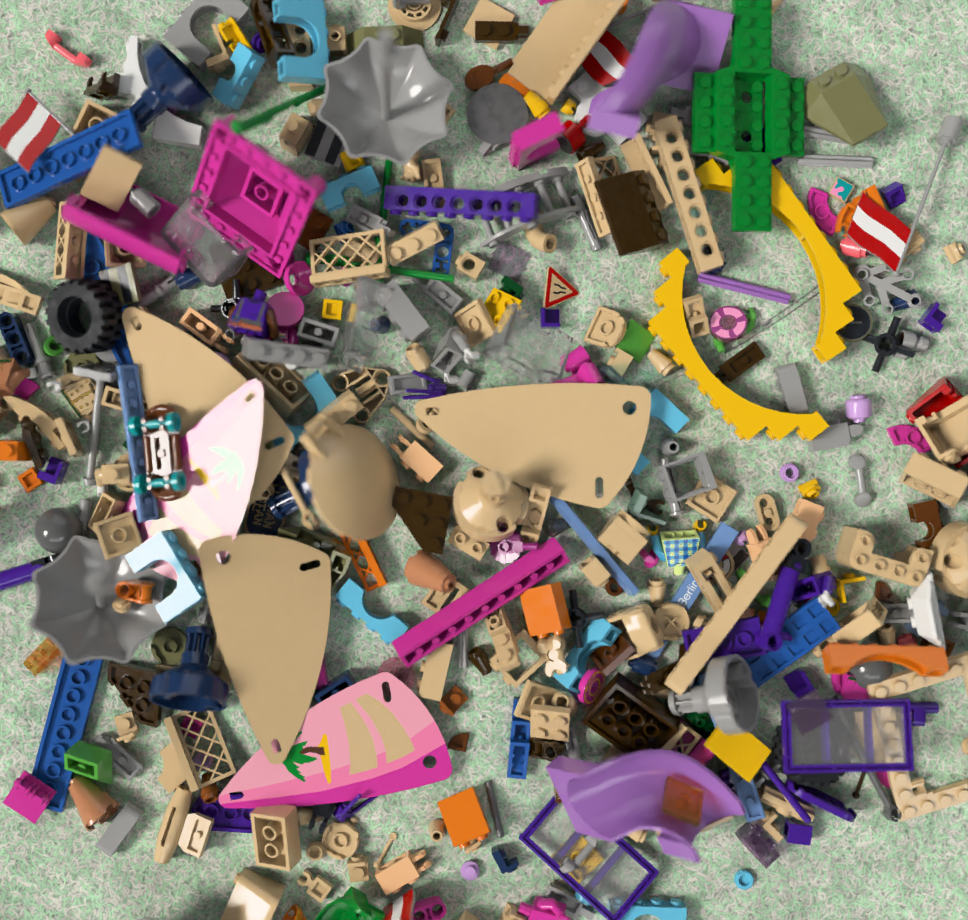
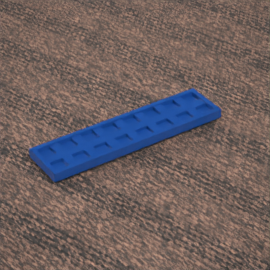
(808, 626)

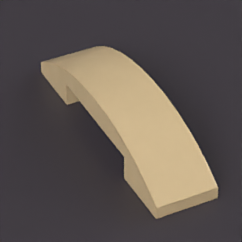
(536, 512)

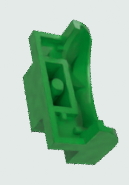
(351, 906)

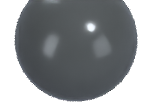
(56, 529)
(871, 672)

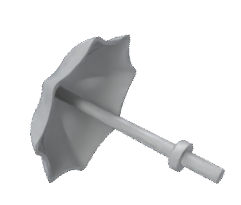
(385, 100)
(77, 602)

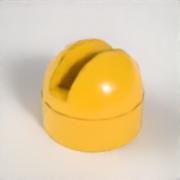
(566, 108)

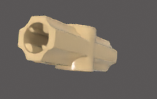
(777, 800)

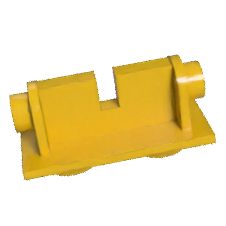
(231, 31)

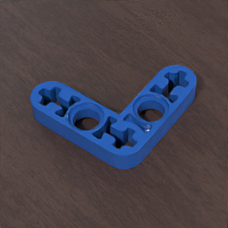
(447, 242)

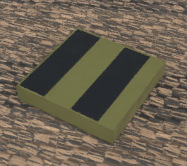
(124, 282)

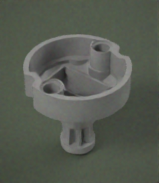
(726, 695)

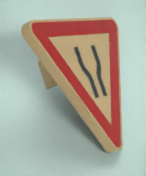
(557, 289)

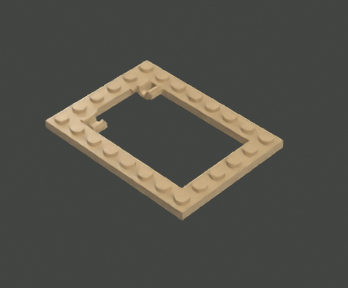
(919, 801)

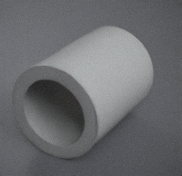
(466, 379)

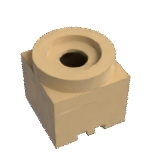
(623, 536)

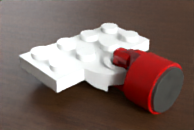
(574, 134)

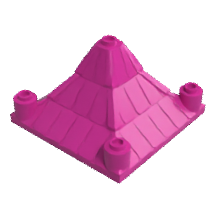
(254, 196)

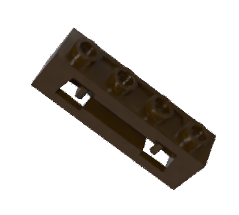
(271, 32)

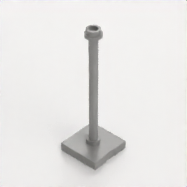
(101, 374)

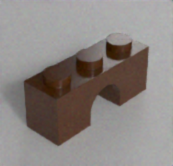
(927, 512)

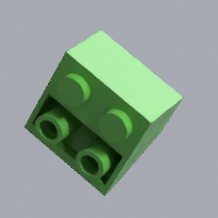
(89, 761)

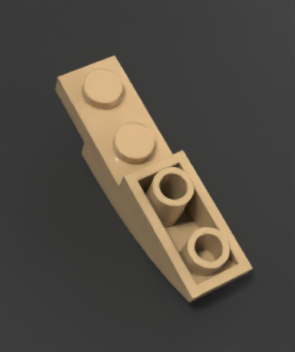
(39, 416)
(503, 639)

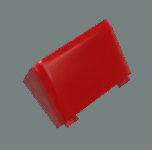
(935, 399)

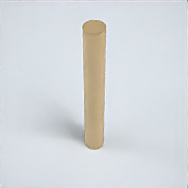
(412, 427)

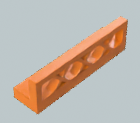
(372, 561)

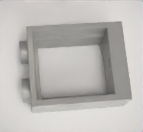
(704, 472)

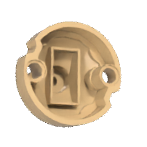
(488, 503)
(951, 559)

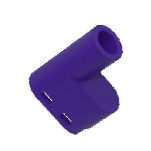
(920, 710)

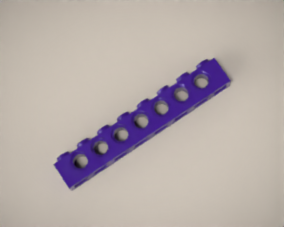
(395, 195)

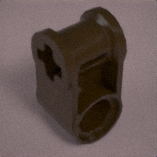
(544, 748)

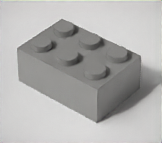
(405, 315)

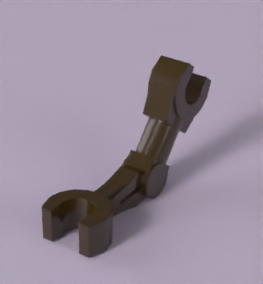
(651, 504)

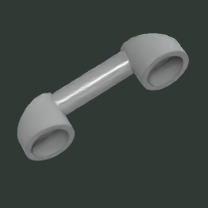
(857, 463)
(569, 865)

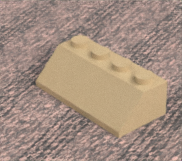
(280, 385)

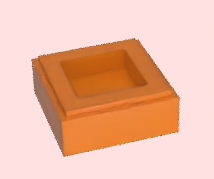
(29, 480)

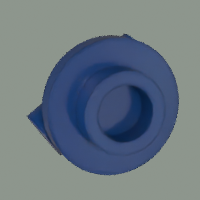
(343, 228)

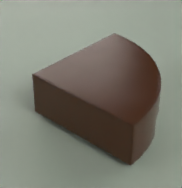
(882, 592)
(459, 742)

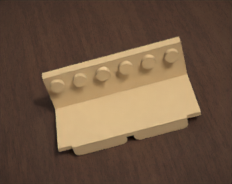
(562, 44)

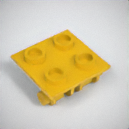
(497, 303)

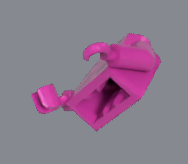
(543, 909)

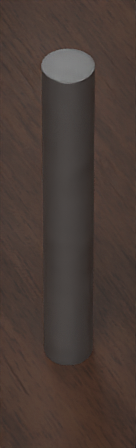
(494, 808)

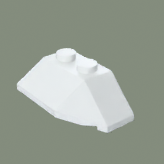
(926, 611)

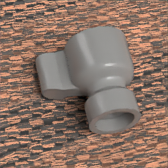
(910, 340)

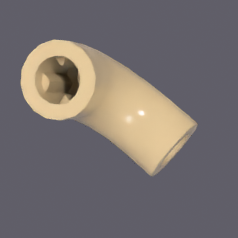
(540, 239)

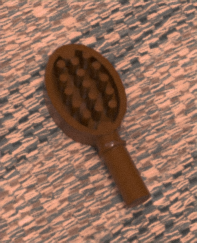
(484, 75)

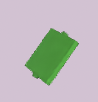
(636, 341)

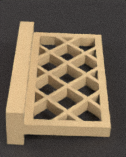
(588, 175)
(348, 275)
(183, 753)

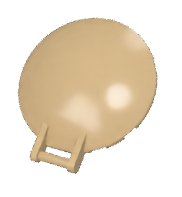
(351, 478)

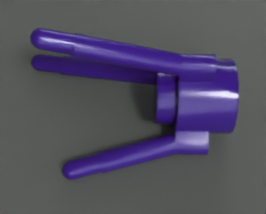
(434, 390)
(344, 809)

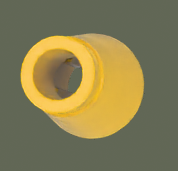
(536, 104)

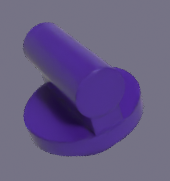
(256, 43)

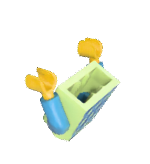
(678, 545)

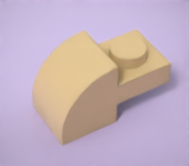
(695, 316)

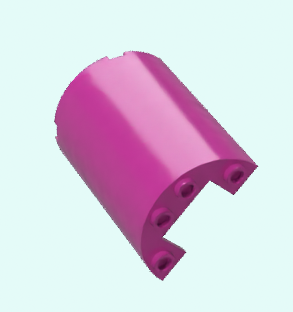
(128, 228)

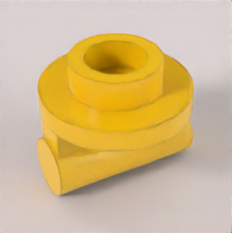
(810, 489)

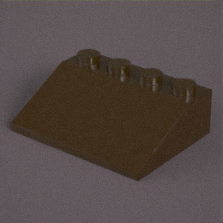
(631, 213)
(631, 718)

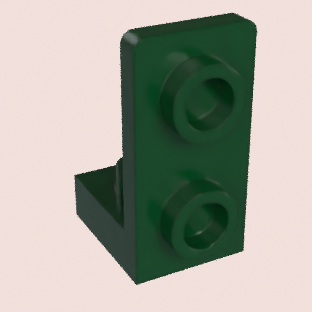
(510, 286)
(701, 723)

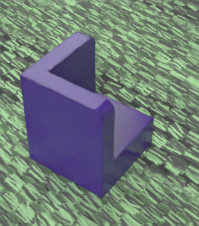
(549, 318)
(932, 318)
(54, 472)
(798, 682)
(797, 833)

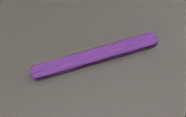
(743, 287)

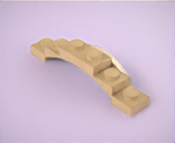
(17, 296)

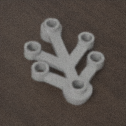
(884, 286)

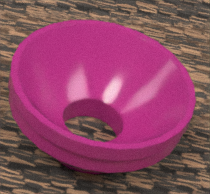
(301, 273)

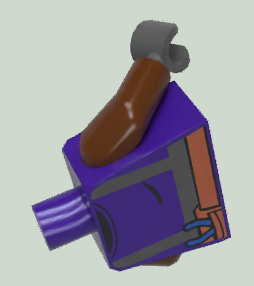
(253, 318)

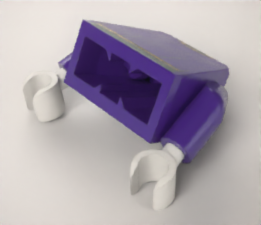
(813, 586)

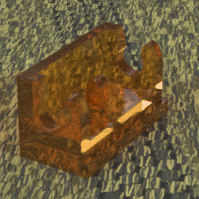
(42, 657)

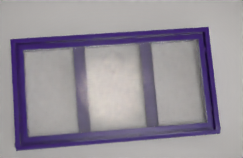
(858, 738)
(607, 878)

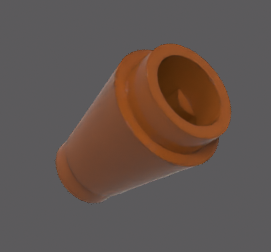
(211, 792)

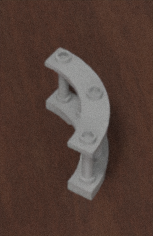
(519, 184)

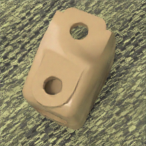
(639, 628)

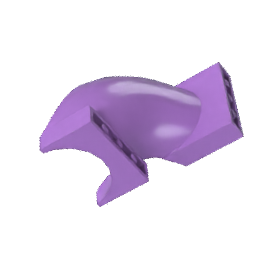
(671, 47)
(627, 795)

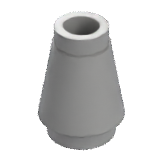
(665, 447)

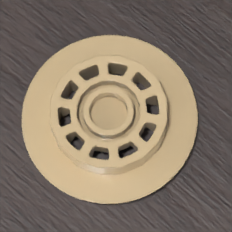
(421, 22)

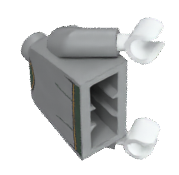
(450, 351)

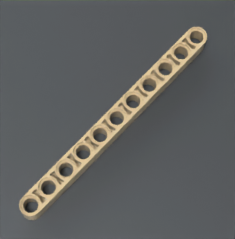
(735, 603)

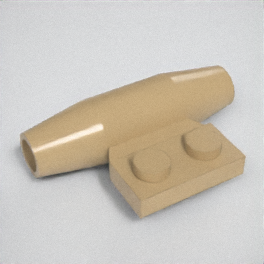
(182, 828)

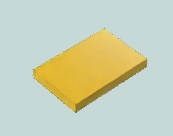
(738, 751)

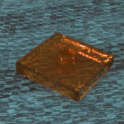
(682, 801)

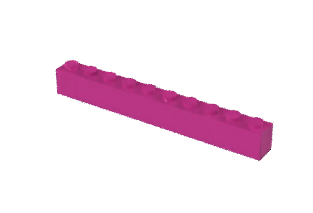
(480, 602)

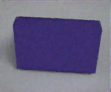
(893, 195)

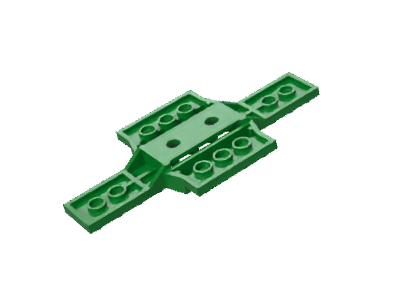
(722, 116)

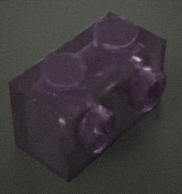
(757, 844)

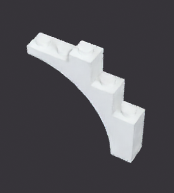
(167, 127)

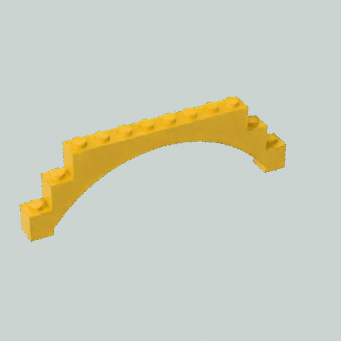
(832, 274)
(743, 415)

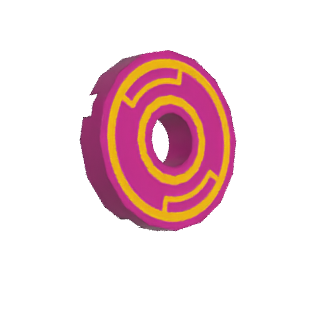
(591, 686)

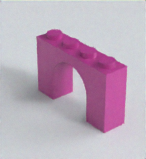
(535, 141)

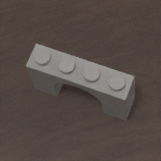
(182, 34)
(270, 351)

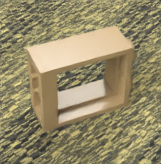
(860, 622)
(508, 678)

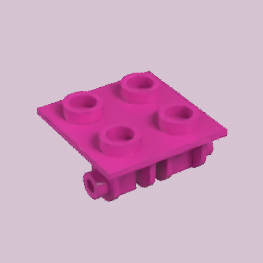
(29, 796)

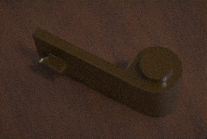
(443, 33)

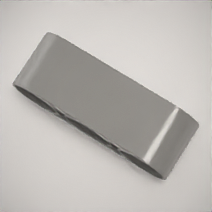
(791, 389)
(119, 828)

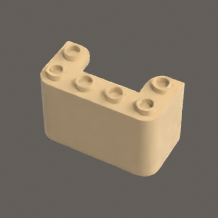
(947, 431)
(906, 567)

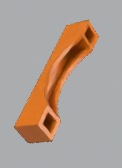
(925, 661)

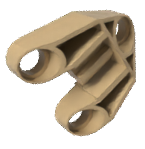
(374, 402)

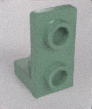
(636, 505)

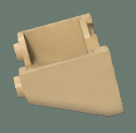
(253, 897)

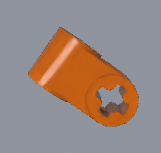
(135, 590)

